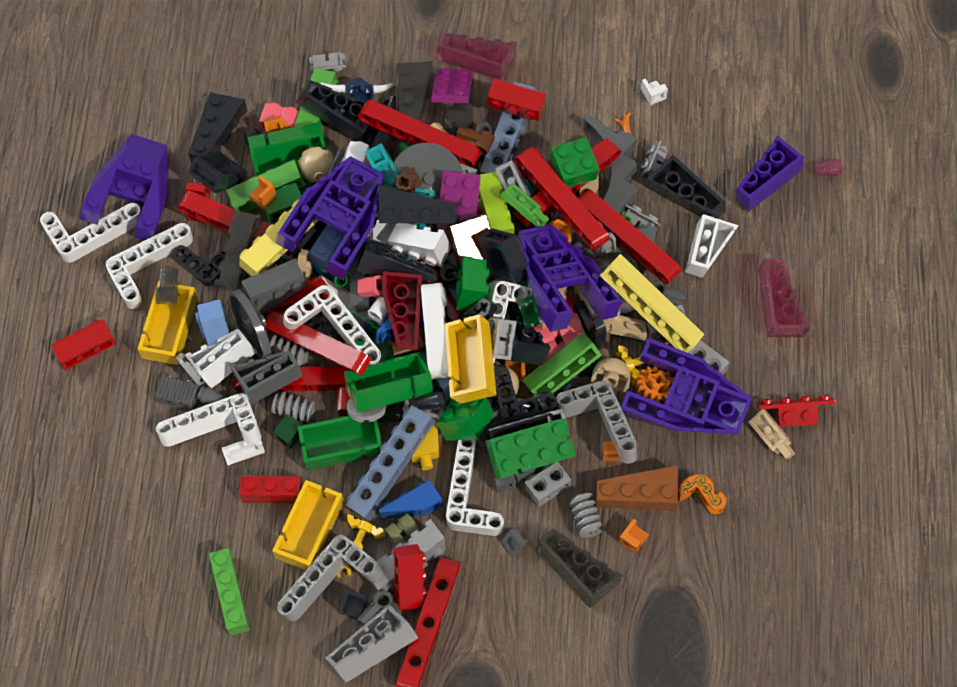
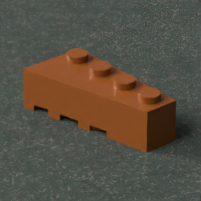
(642, 490)

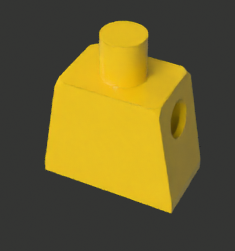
(428, 448)

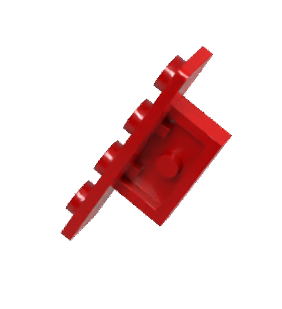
(797, 412)

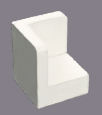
(653, 91)

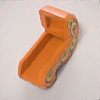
(705, 490)

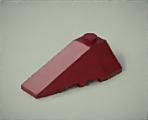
(402, 303)

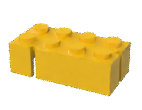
(168, 327)
(470, 359)
(308, 525)

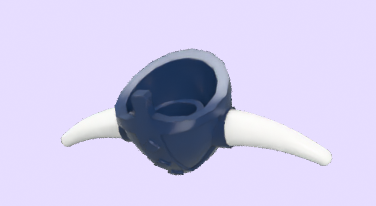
(360, 88)

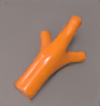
(625, 122)

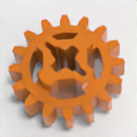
(654, 384)

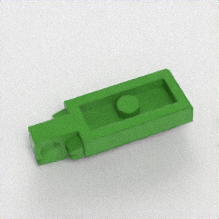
(524, 205)

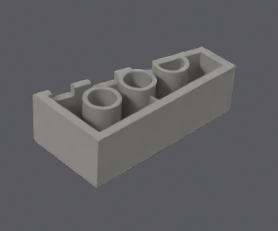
(429, 540)
(371, 644)

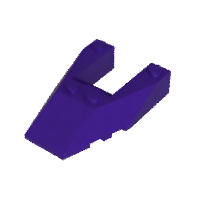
(134, 174)
(342, 200)
(558, 264)
(697, 399)

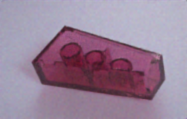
(477, 55)
(780, 306)

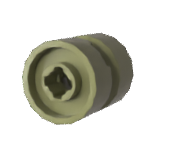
(405, 525)

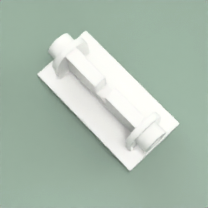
(241, 451)

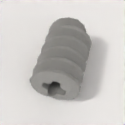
(299, 354)
(293, 408)
(584, 515)

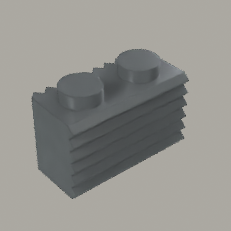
(177, 392)

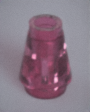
(830, 167)

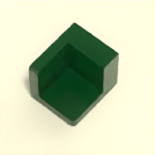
(529, 311)
(287, 431)

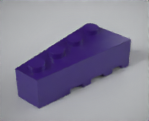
(770, 173)

